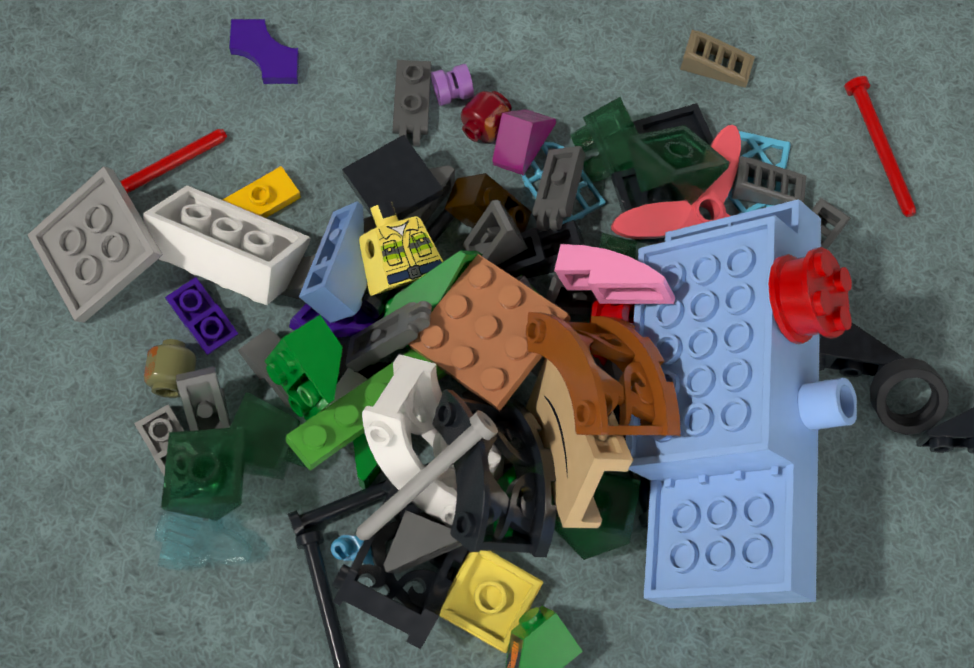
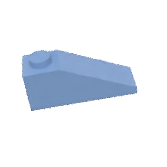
(338, 271)

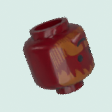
(483, 116)

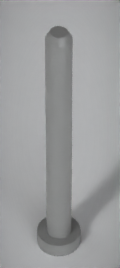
(480, 428)

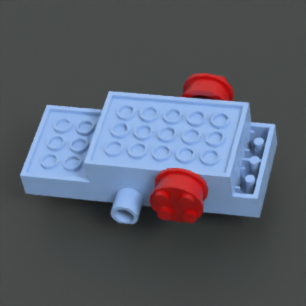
(742, 348)

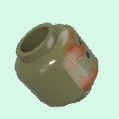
(164, 364)

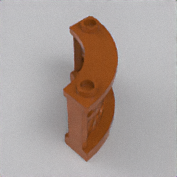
(593, 392)

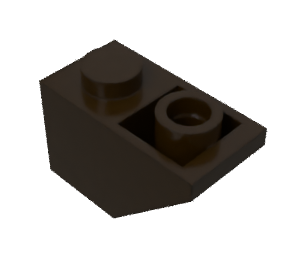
(474, 194)

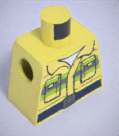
(396, 250)

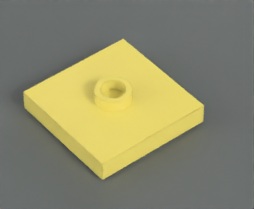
(489, 597)

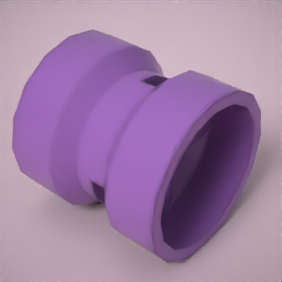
(452, 84)

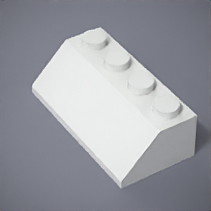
(226, 244)

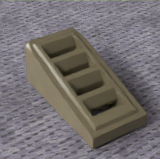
(703, 66)

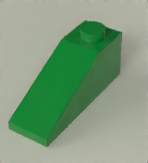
(434, 284)

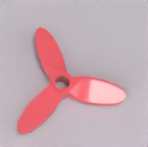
(655, 219)

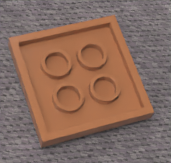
(481, 331)

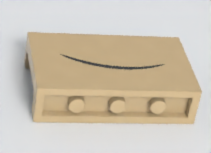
(576, 458)

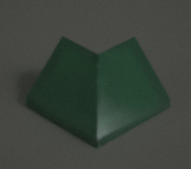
(675, 160)
(204, 472)
(616, 503)

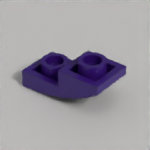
(201, 316)

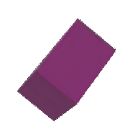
(520, 139)

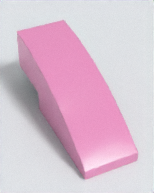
(611, 276)

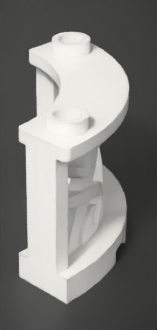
(409, 408)

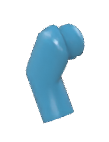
(346, 548)

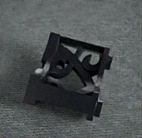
(481, 498)
(409, 610)

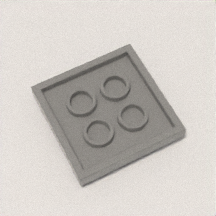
(94, 244)

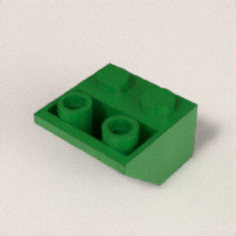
(307, 367)

